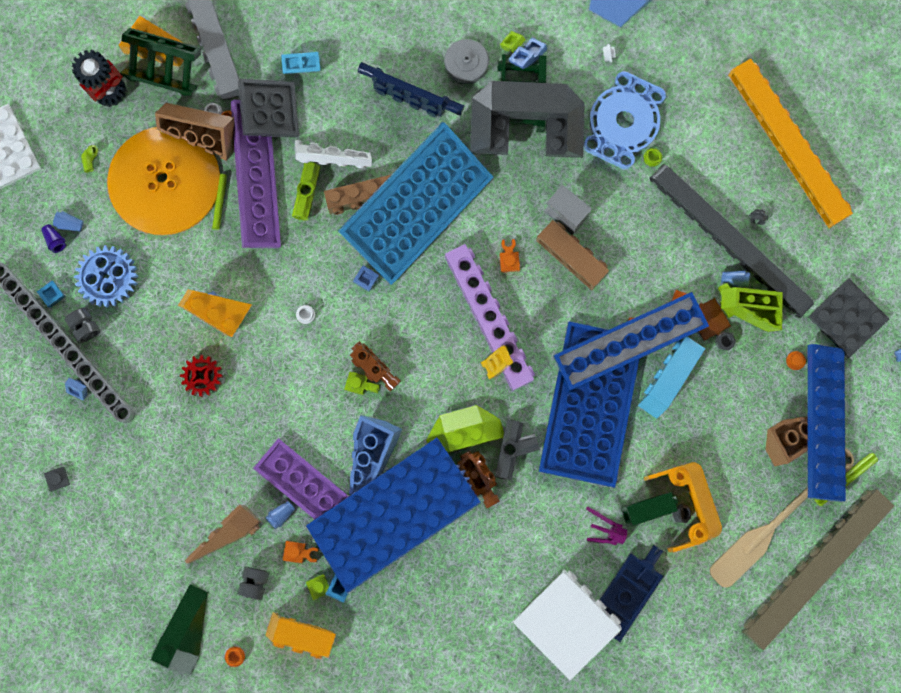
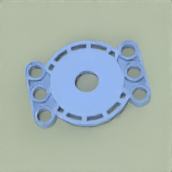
(615, 136)

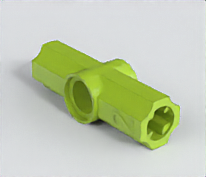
(308, 180)

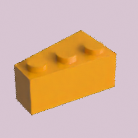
(146, 26)
(215, 311)
(300, 636)

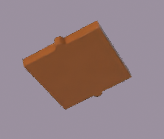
(715, 318)

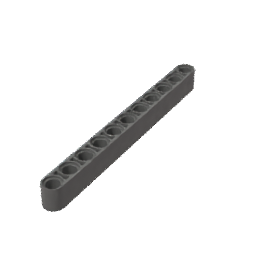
(731, 239)

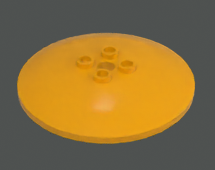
(166, 205)

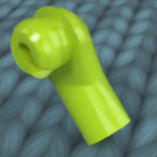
(88, 156)

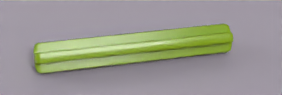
(855, 472)

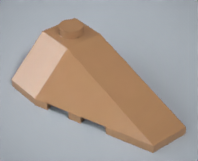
(787, 440)
(235, 527)

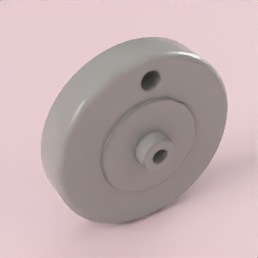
(466, 61)

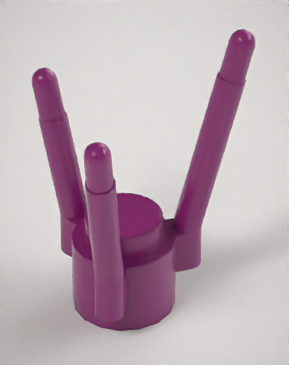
(616, 534)

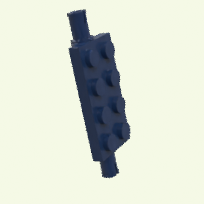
(409, 93)
(632, 588)

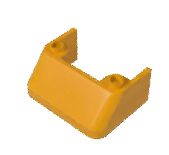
(709, 522)

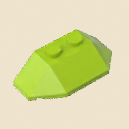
(466, 429)

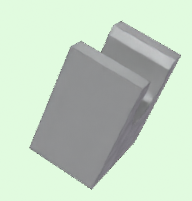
(567, 209)

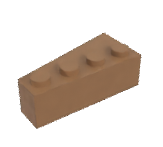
(198, 127)

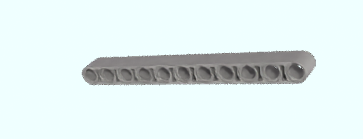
(70, 347)

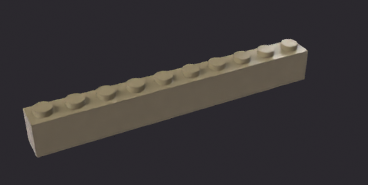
(817, 569)

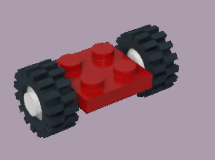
(99, 78)

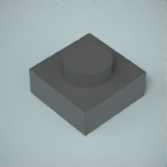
(57, 479)

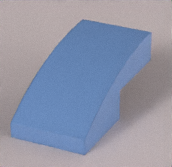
(528, 54)

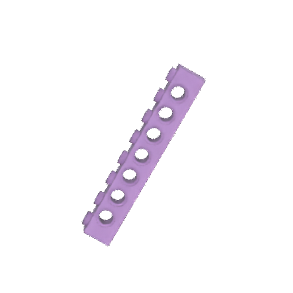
(464, 255)

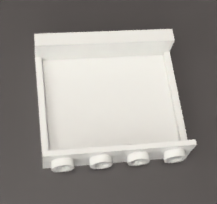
(568, 624)

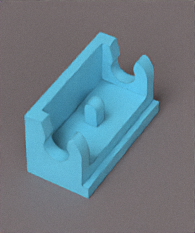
(300, 62)

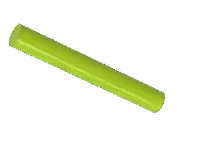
(219, 202)

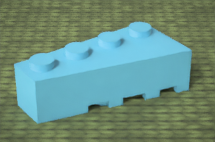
(672, 377)

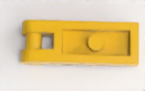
(497, 362)

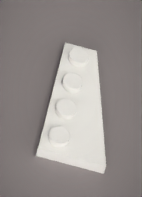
(331, 155)

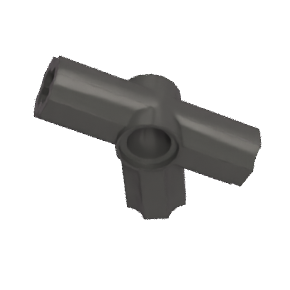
(520, 444)

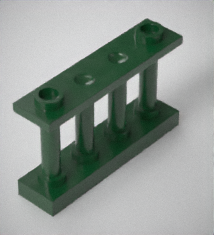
(170, 49)
(538, 67)

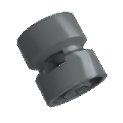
(82, 325)
(252, 590)

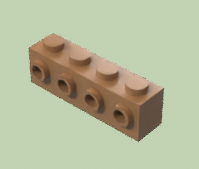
(352, 195)
(572, 255)

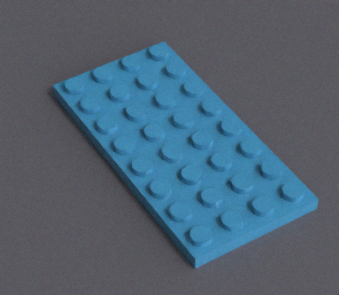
(416, 203)

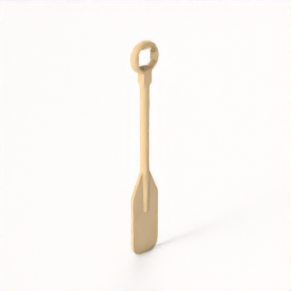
(754, 543)

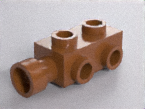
(369, 365)
(480, 476)

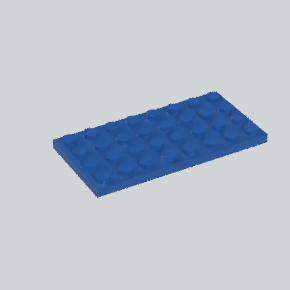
(588, 422)
(392, 515)

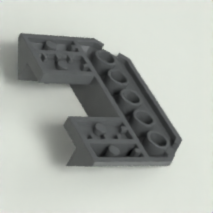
(530, 101)

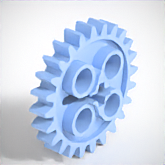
(90, 269)

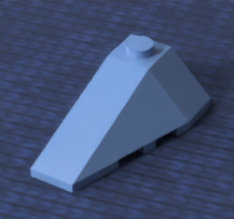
(372, 449)

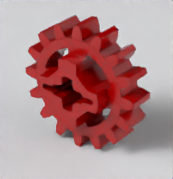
(195, 381)

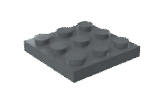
(268, 108)
(848, 318)

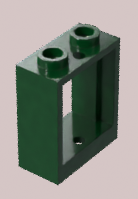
(650, 509)

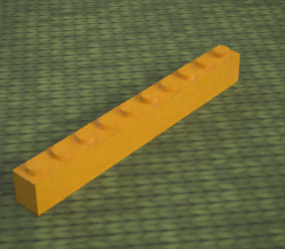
(790, 143)

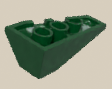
(181, 640)

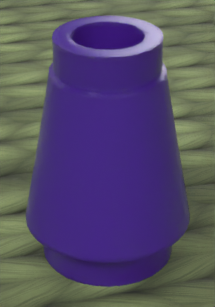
(53, 239)

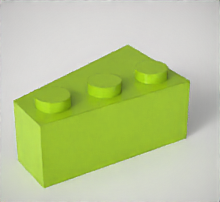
(754, 306)

